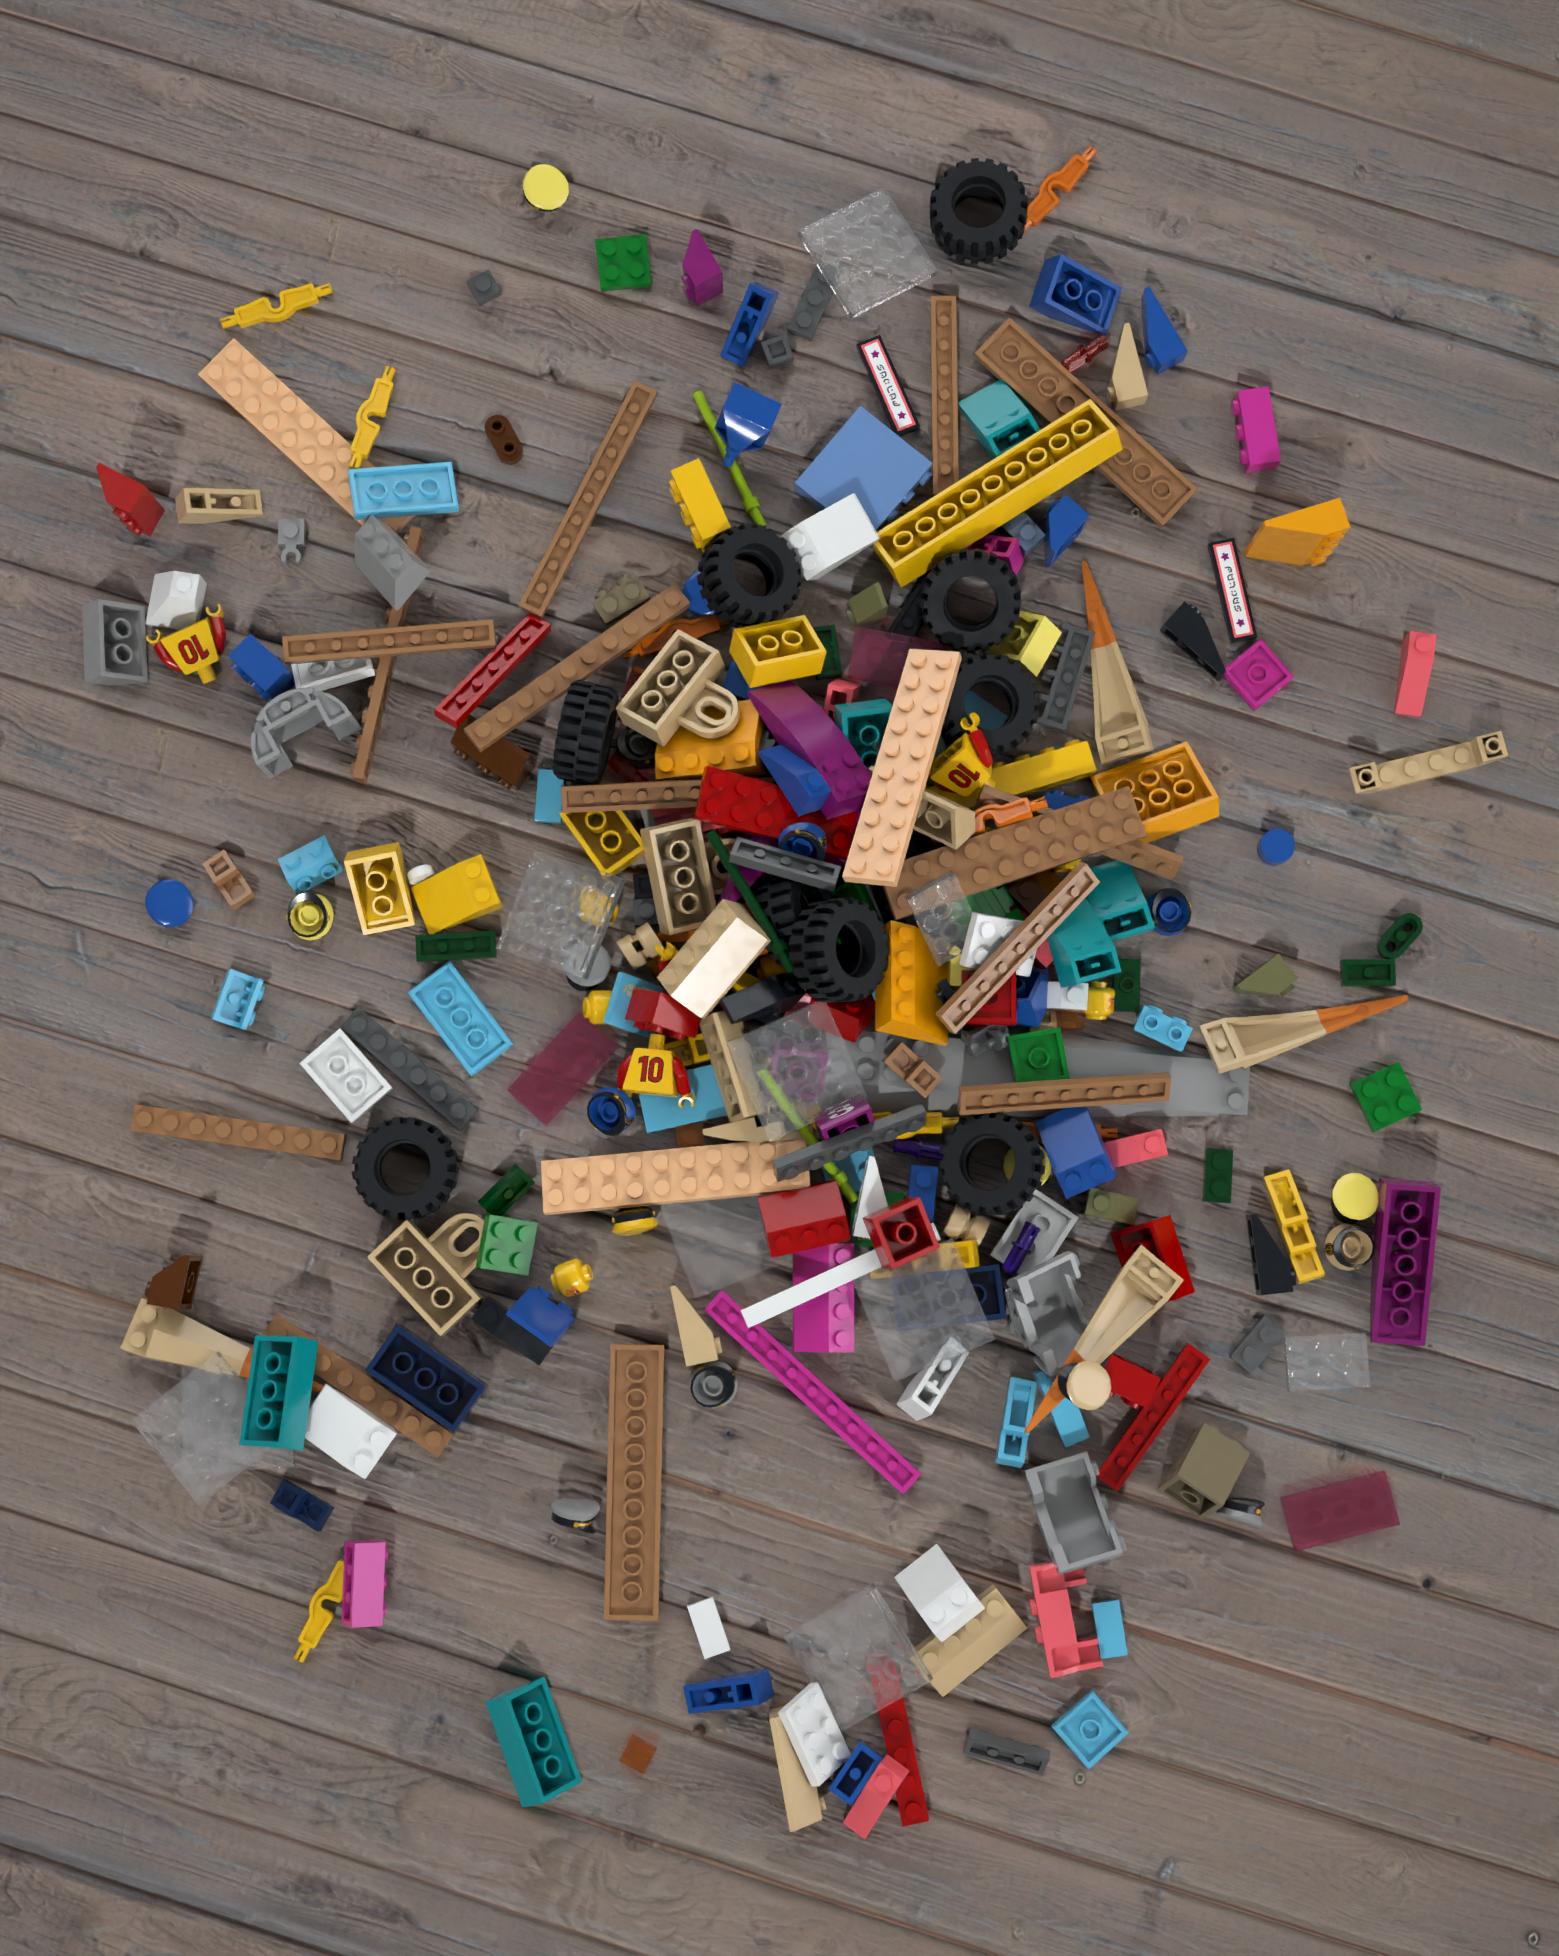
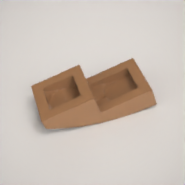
(229, 879)
(912, 1069)

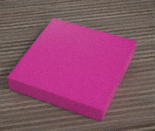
(1257, 674)

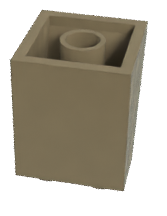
(1204, 1471)

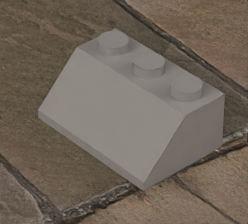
(388, 562)
(114, 643)

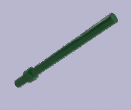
(777, 946)

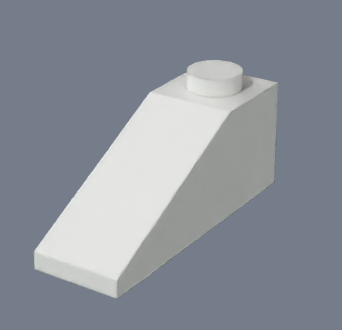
(1067, 999)
(870, 1197)
(929, 1387)

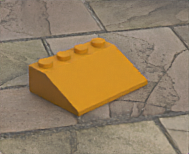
(1301, 535)
(735, 752)
(1167, 790)
(907, 994)

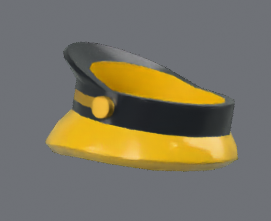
(633, 1220)

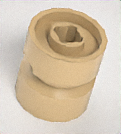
(647, 939)
(964, 1226)

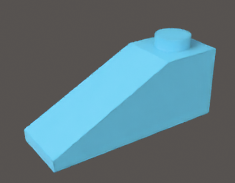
(1065, 1415)

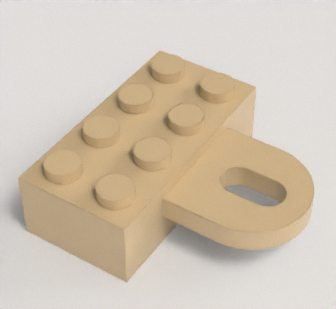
(677, 691)
(682, 874)
(432, 1270)

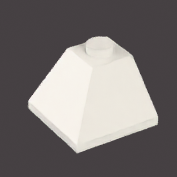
(176, 600)

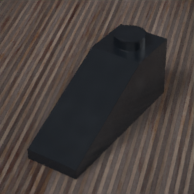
(1192, 636)
(764, 998)
(1269, 1265)
(493, 1318)

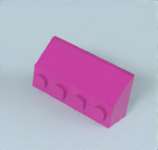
(827, 1320)

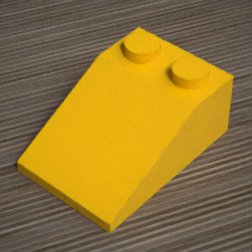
(380, 888)
(457, 895)

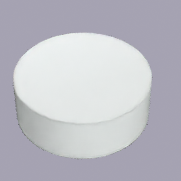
(420, 874)

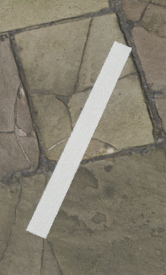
(814, 1287)

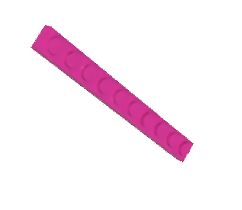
(813, 1393)

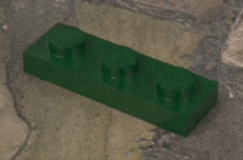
(456, 946)

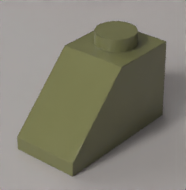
(867, 607)
(1269, 979)
(1110, 1206)

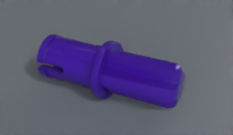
(918, 1148)
(1021, 1247)

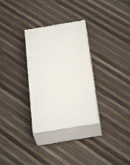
(708, 1627)

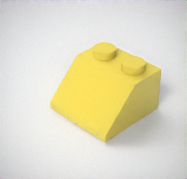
(1028, 642)

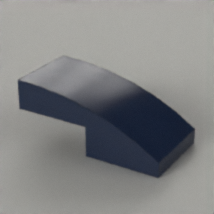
(302, 1505)

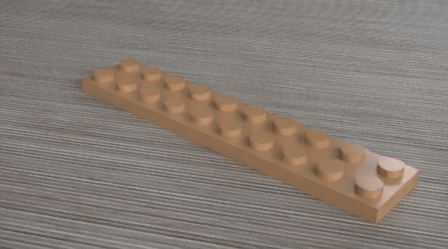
(1054, 392)
(1024, 847)
(634, 1482)

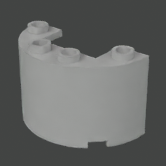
(291, 715)
(1048, 1310)
(1073, 1513)

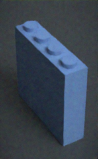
(868, 462)

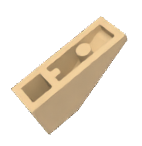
(1127, 380)
(217, 505)
(696, 1336)

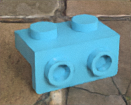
(310, 865)
(238, 999)
(1161, 1028)

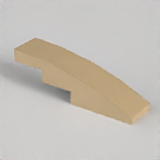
(745, 1131)

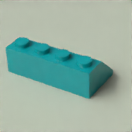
(278, 1392)
(533, 1742)

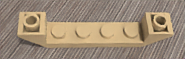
(1428, 765)

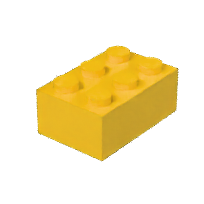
(698, 503)
(777, 651)
(606, 839)

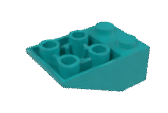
(998, 418)
(1120, 902)
(1082, 948)

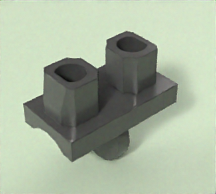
(984, 1037)

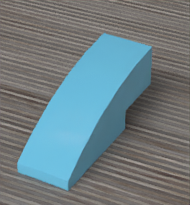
(1015, 1418)

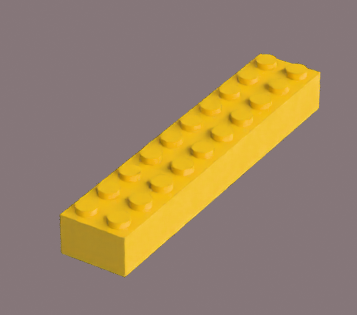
(997, 492)

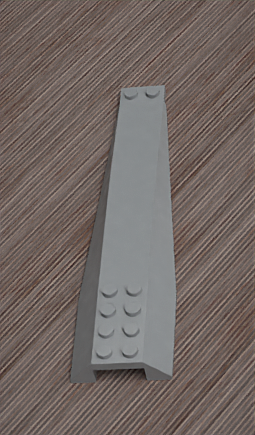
(1194, 1086)

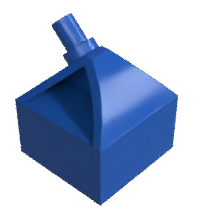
(745, 421)

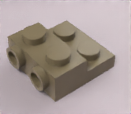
(620, 601)

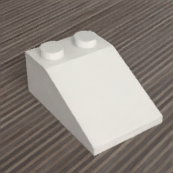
(831, 537)
(347, 1431)
(939, 1593)

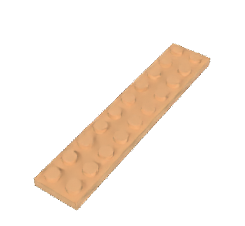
(287, 423)
(902, 768)
(666, 1176)

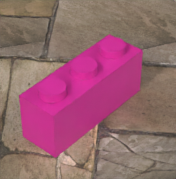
(1256, 429)
(364, 1583)

